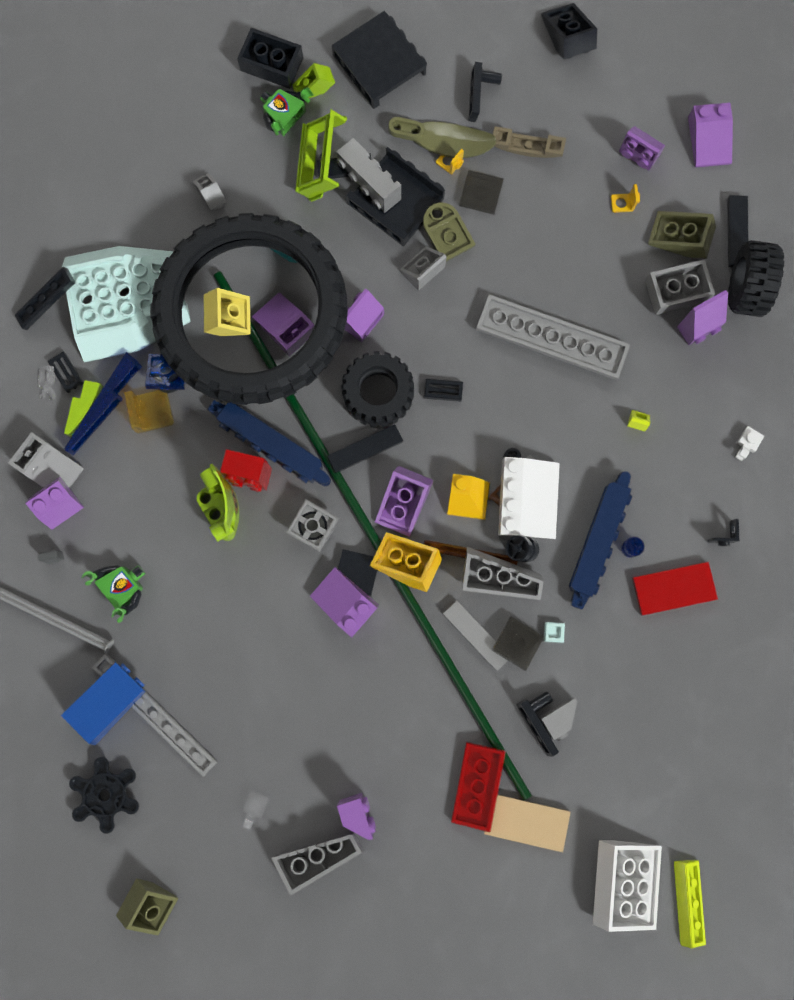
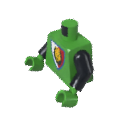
(284, 109)
(119, 587)

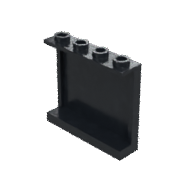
(378, 57)
(417, 195)

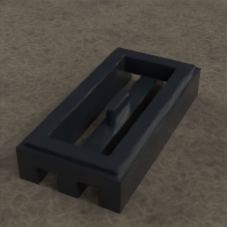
(73, 385)
(443, 390)

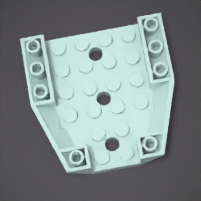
(112, 321)

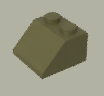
(146, 907)

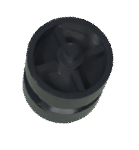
(522, 548)

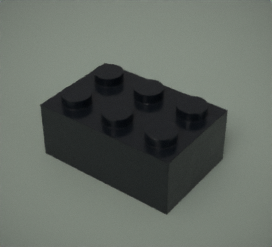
(270, 58)

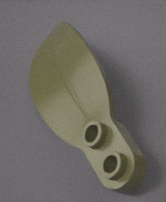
(443, 137)

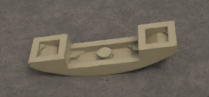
(529, 145)

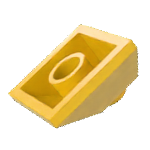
(468, 497)

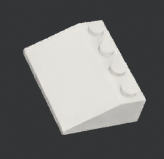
(528, 498)
(627, 886)

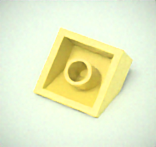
(226, 313)

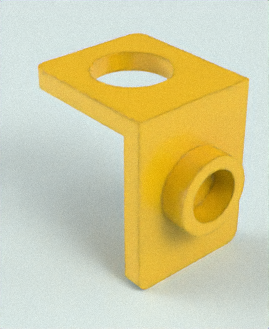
(455, 164)
(631, 200)

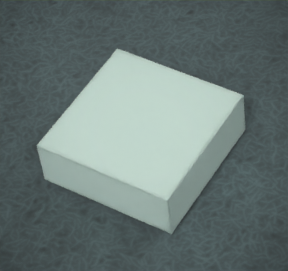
(554, 632)

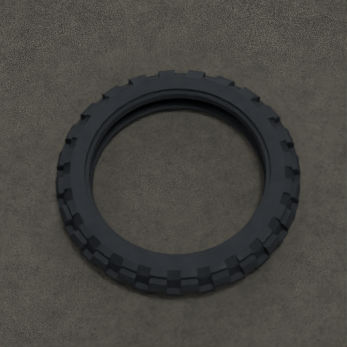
(216, 239)

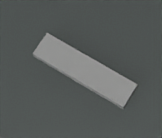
(474, 634)

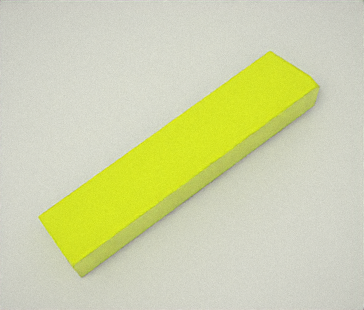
(689, 903)

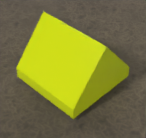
(639, 420)

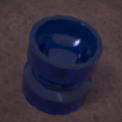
(629, 549)

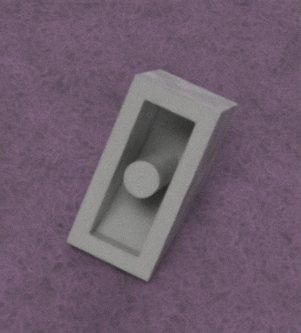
(210, 191)
(560, 719)

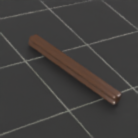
(459, 551)

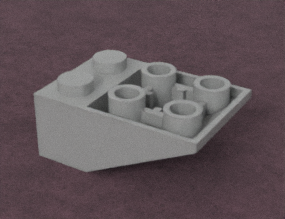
(44, 462)

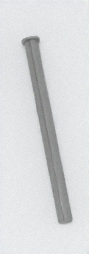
(56, 620)

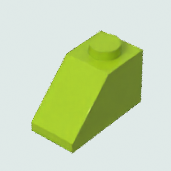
(316, 78)

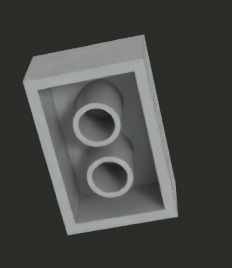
(679, 287)

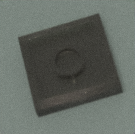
(481, 192)
(517, 643)

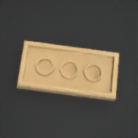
(530, 823)

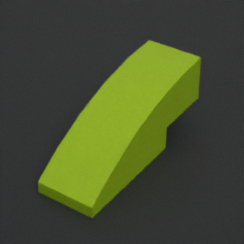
(81, 406)

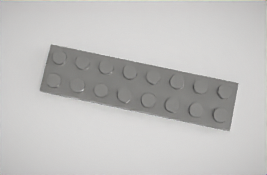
(553, 337)

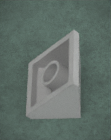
(424, 267)

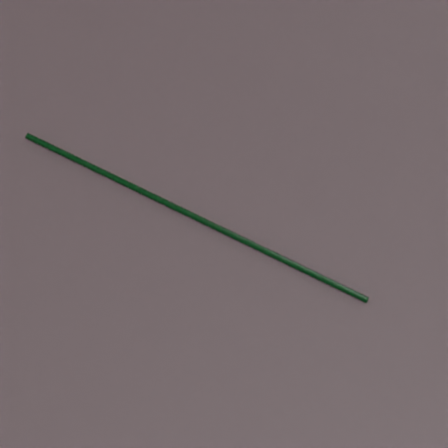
(375, 540)

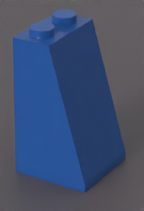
(104, 703)

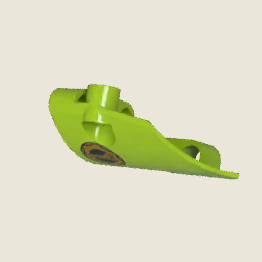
(227, 503)

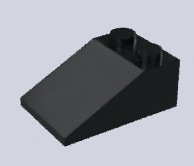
(570, 30)

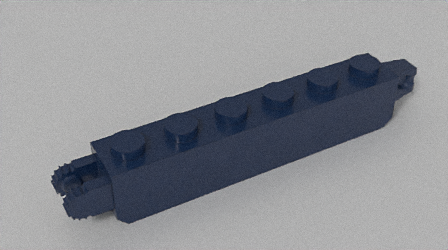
(270, 442)
(599, 540)

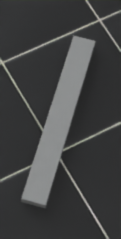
(166, 726)

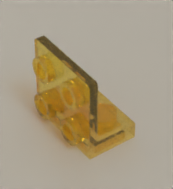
(149, 410)

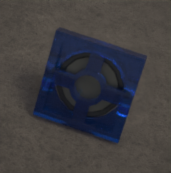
(161, 375)

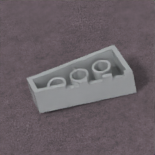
(369, 175)
(498, 577)
(312, 862)

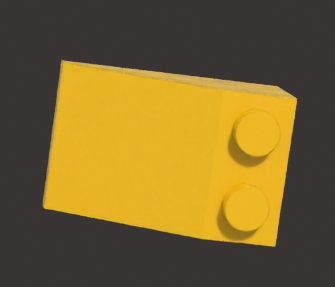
(407, 561)

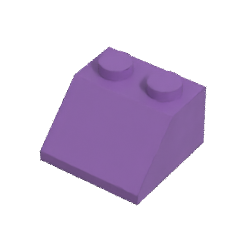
(54, 503)

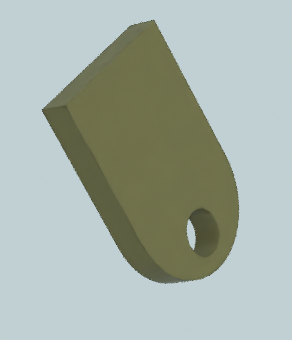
(448, 232)

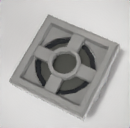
(313, 526)

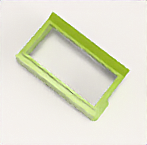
(305, 184)

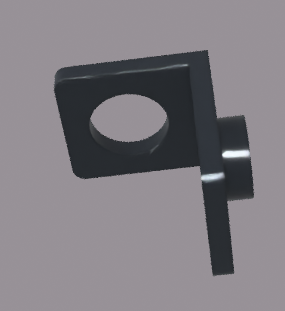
(734, 537)

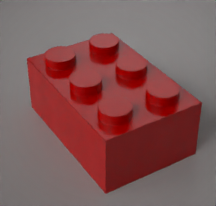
(246, 470)

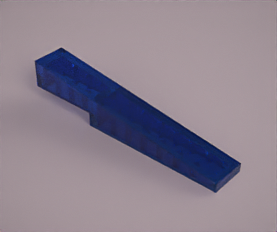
(105, 402)

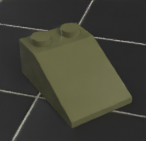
(683, 233)

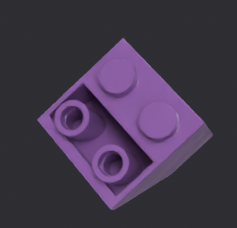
(641, 148)
(363, 315)
(355, 815)

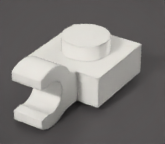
(749, 442)

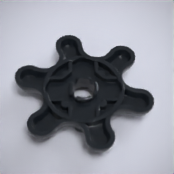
(92, 802)

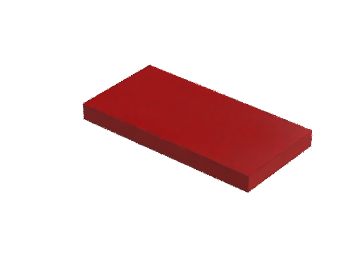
(674, 588)
(478, 786)

